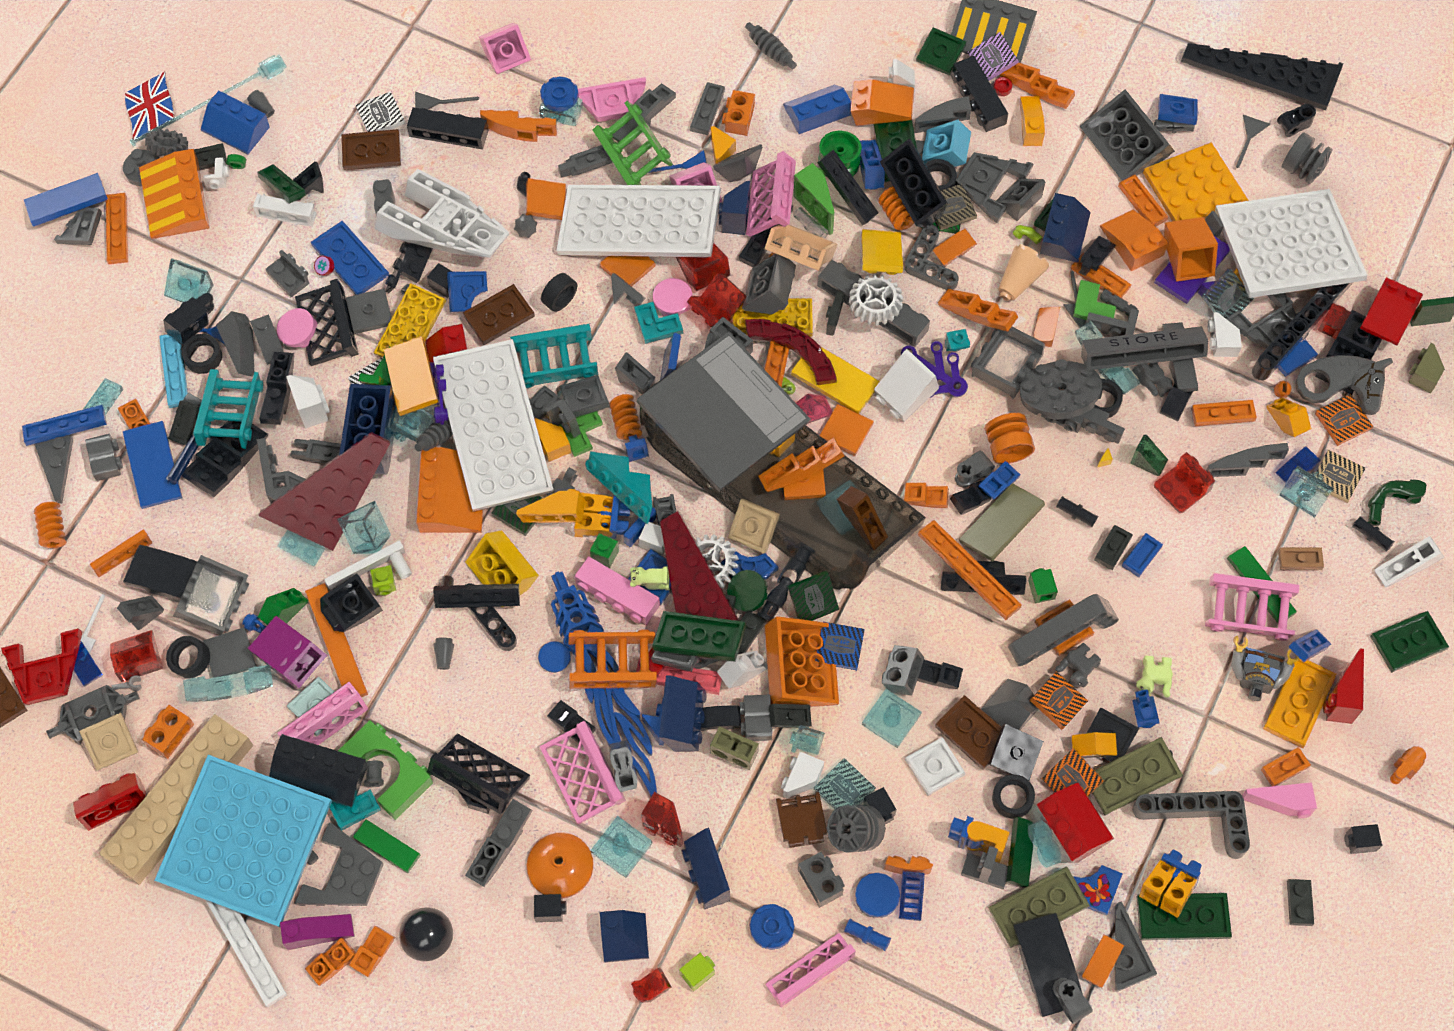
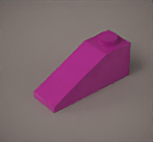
(315, 930)

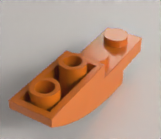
(525, 129)

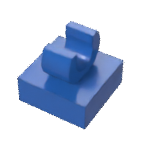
(636, 448)

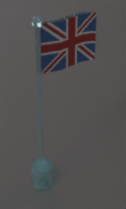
(152, 106)

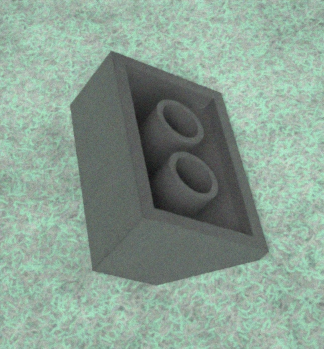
(769, 285)

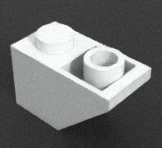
(901, 74)
(1224, 338)
(744, 669)
(804, 775)

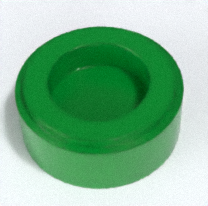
(236, 161)

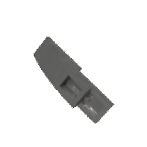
(651, 104)
(1094, 422)
(499, 843)

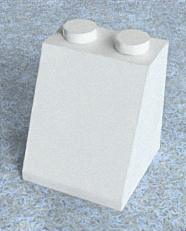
(906, 386)

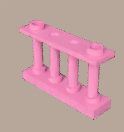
(1264, 589)

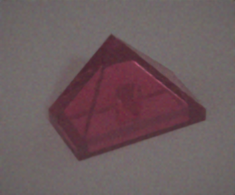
(815, 407)

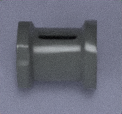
(374, 774)

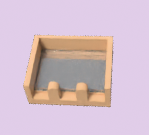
(800, 246)

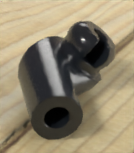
(521, 182)

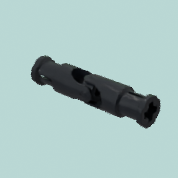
(778, 596)

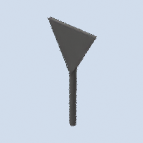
(428, 102)
(1253, 127)

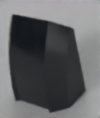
(349, 605)

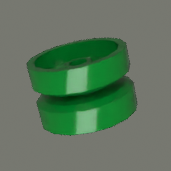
(845, 145)

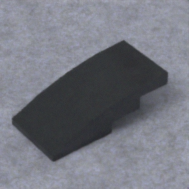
(1353, 342)
(222, 459)
(160, 572)
(1045, 959)

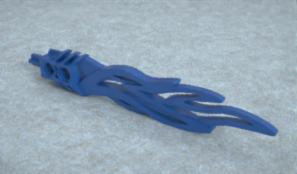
(589, 622)

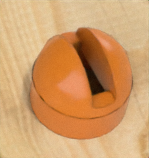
(1279, 387)

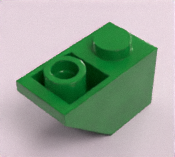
(283, 605)

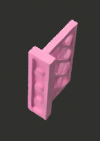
(780, 195)
(599, 763)

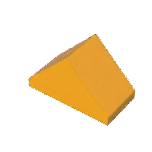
(722, 144)
(1095, 744)

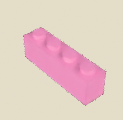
(616, 590)

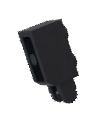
(189, 318)

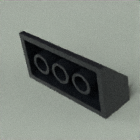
(914, 184)
(318, 769)

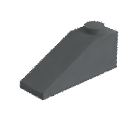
(238, 339)

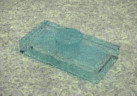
(105, 395)

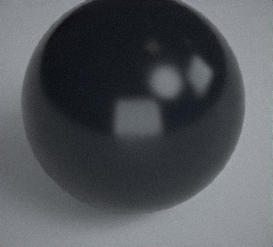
(426, 934)

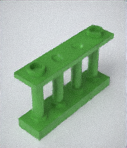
(614, 149)

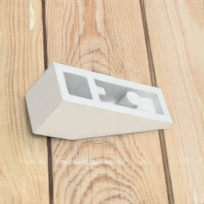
(1409, 562)

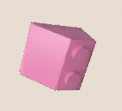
(505, 47)
(695, 176)

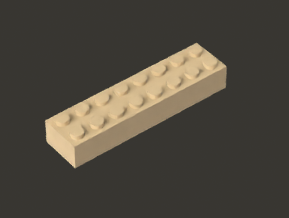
(151, 827)

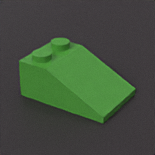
(813, 194)

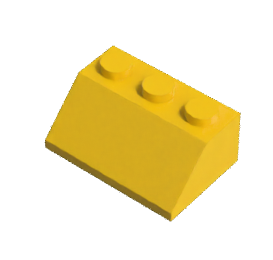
(500, 562)

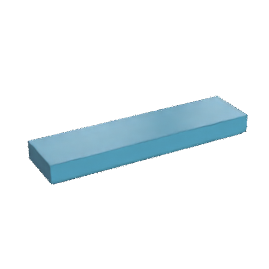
(173, 370)

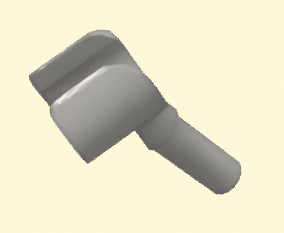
(129, 684)

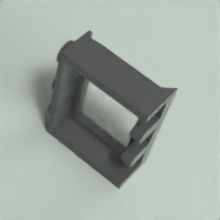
(1007, 359)
(212, 595)

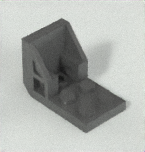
(270, 474)

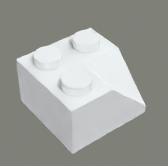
(309, 400)

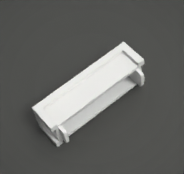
(281, 210)

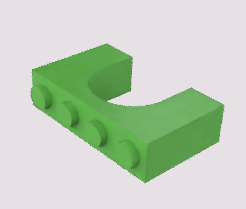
(412, 779)

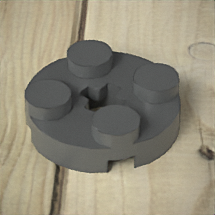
(134, 161)

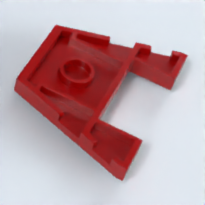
(44, 677)

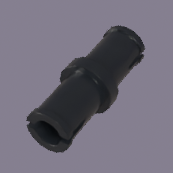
(1077, 511)
(1373, 534)

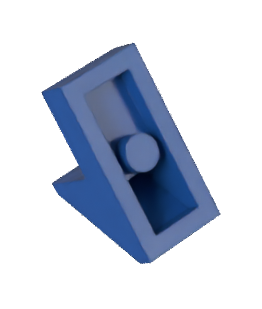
(653, 723)

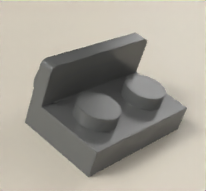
(288, 274)
(560, 413)

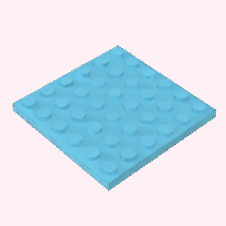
(243, 840)

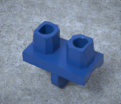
(1145, 709)

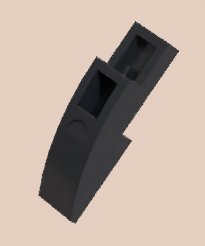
(278, 388)

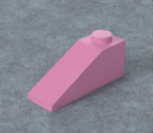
(1285, 799)

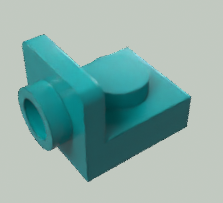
(957, 340)

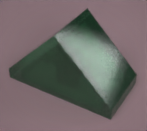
(1149, 456)

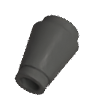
(260, 102)
(443, 652)

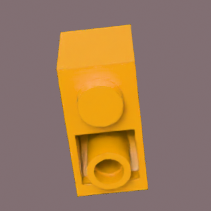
(1290, 416)
(552, 440)

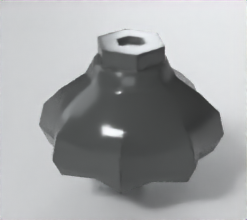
(525, 225)

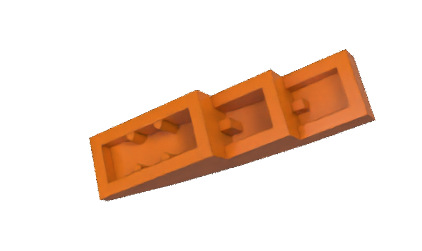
(1034, 83)
(977, 310)
(798, 467)

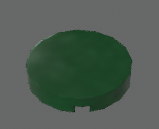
(749, 589)

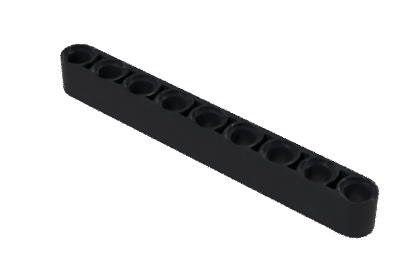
(1297, 330)

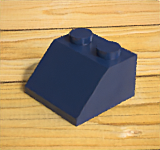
(735, 210)

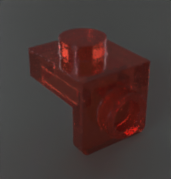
(651, 986)

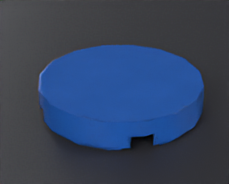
(564, 96)
(877, 895)
(772, 926)

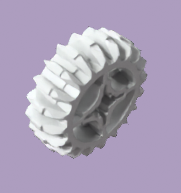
(875, 306)
(714, 554)

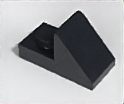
(310, 179)
(1175, 403)

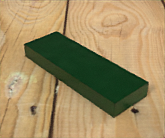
(281, 183)
(1020, 854)

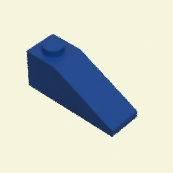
(870, 166)

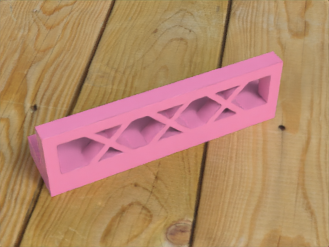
(323, 713)
(816, 973)

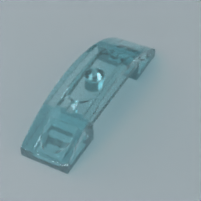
(1122, 377)
(228, 686)

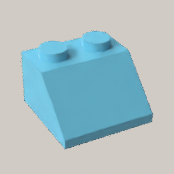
(947, 143)

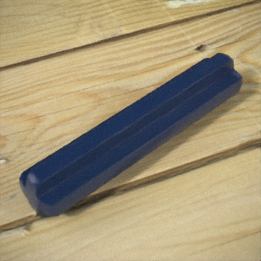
(183, 461)

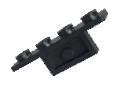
(409, 264)
(1012, 583)

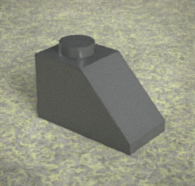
(266, 337)

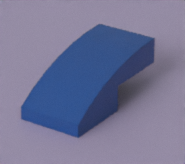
(999, 480)

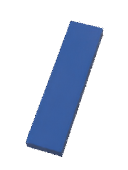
(64, 425)

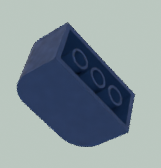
(369, 411)

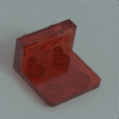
(718, 300)
(1185, 483)

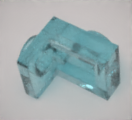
(807, 740)

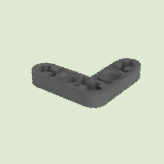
(924, 264)

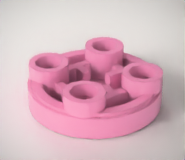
(672, 296)
(296, 328)

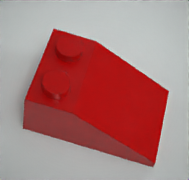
(1391, 311)
(1347, 697)

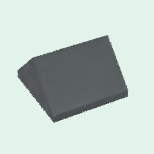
(1022, 196)

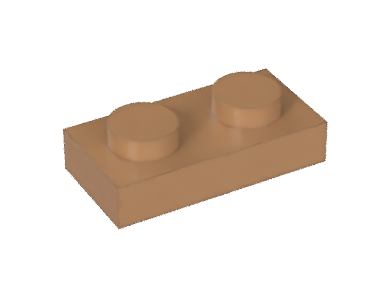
(1301, 558)

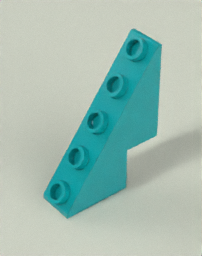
(627, 486)

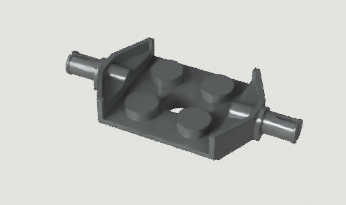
(74, 717)

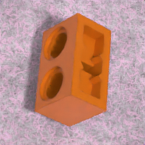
(740, 108)
(172, 733)

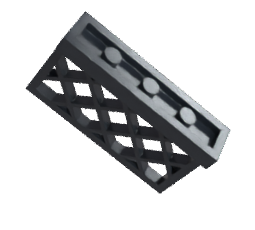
(343, 320)
(471, 782)

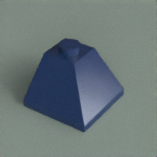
(624, 935)

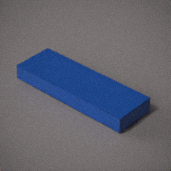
(1309, 645)

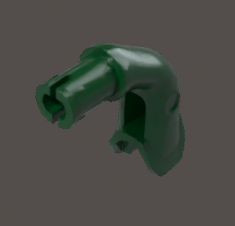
(1410, 490)

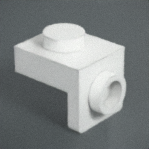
(219, 178)

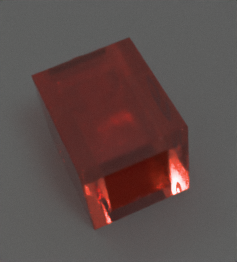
(1334, 320)

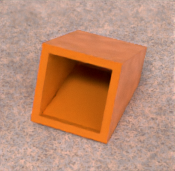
(1191, 248)

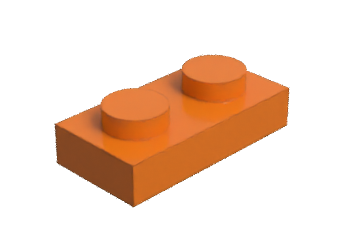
(1285, 767)

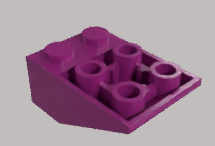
(287, 652)

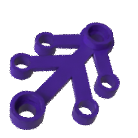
(940, 373)
(440, 412)

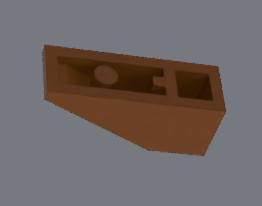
(862, 515)

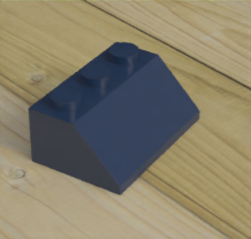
(1065, 228)
(682, 714)
(706, 869)

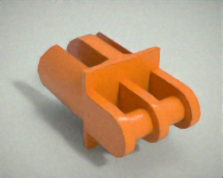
(1408, 764)

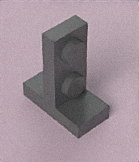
(1114, 326)
(985, 869)

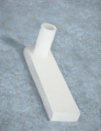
(392, 552)

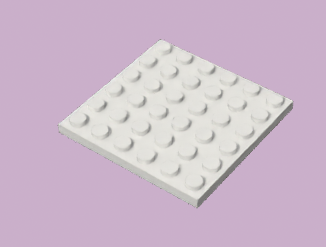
(1290, 243)

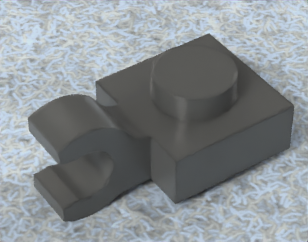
(565, 484)

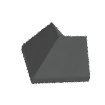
(739, 164)
(1011, 704)

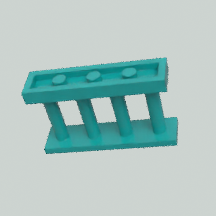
(556, 337)
(212, 399)

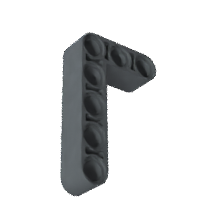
(1062, 627)
(1200, 809)

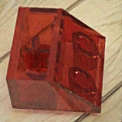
(135, 656)
(661, 819)

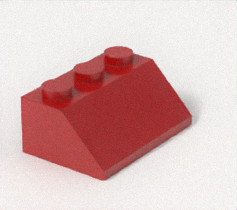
(446, 341)
(109, 801)
(1075, 822)

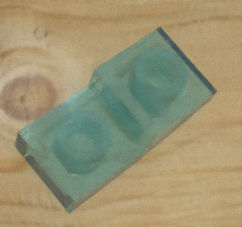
(301, 548)

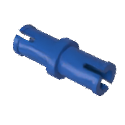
(867, 935)

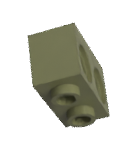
(734, 748)

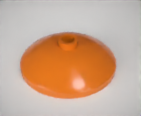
(567, 877)

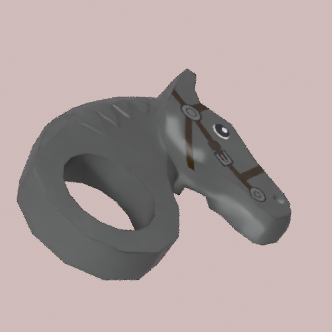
(1358, 373)

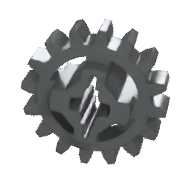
(165, 142)

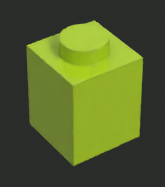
(697, 971)

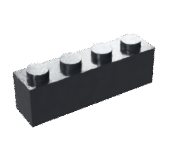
(981, 94)
(447, 128)

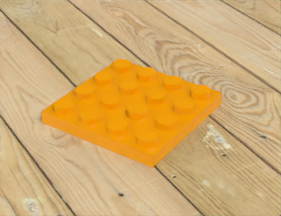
(1194, 183)

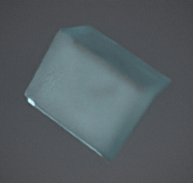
(186, 281)
(365, 529)

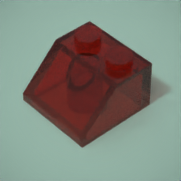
(702, 270)

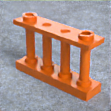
(601, 678)

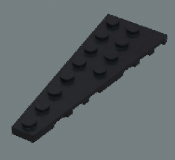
(1292, 78)

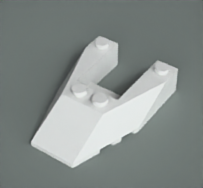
(451, 223)

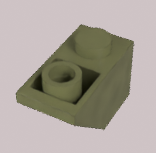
(1429, 370)

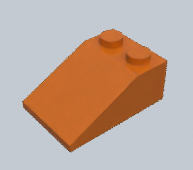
(881, 102)
(1135, 239)

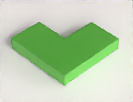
(1087, 302)
(586, 423)

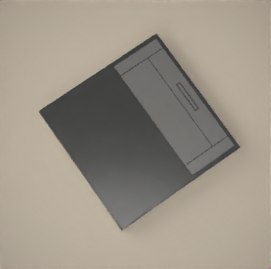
(723, 411)

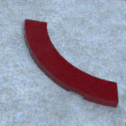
(798, 342)

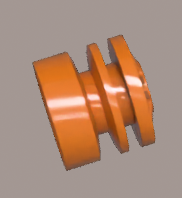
(1009, 438)

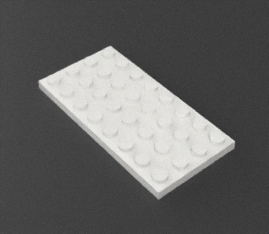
(639, 220)
(493, 426)

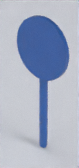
(554, 656)

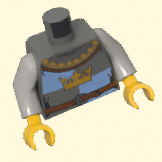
(1260, 670)

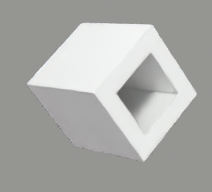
(652, 538)

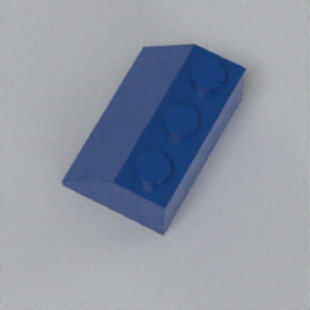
(818, 108)
(234, 122)

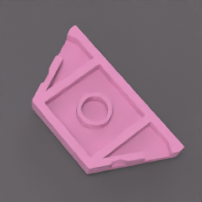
(608, 100)

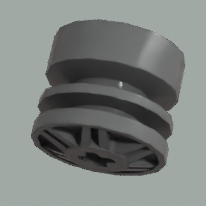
(1307, 158)
(856, 828)

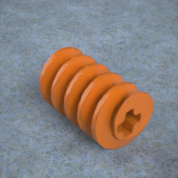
(895, 209)
(625, 416)
(49, 525)

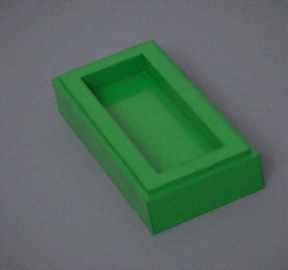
(372, 380)

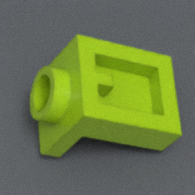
(383, 580)

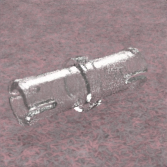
(810, 223)

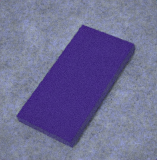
(1187, 289)

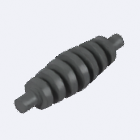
(770, 45)
(433, 436)

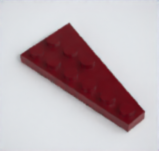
(691, 578)

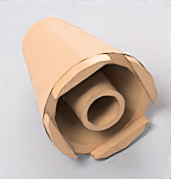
(1021, 272)

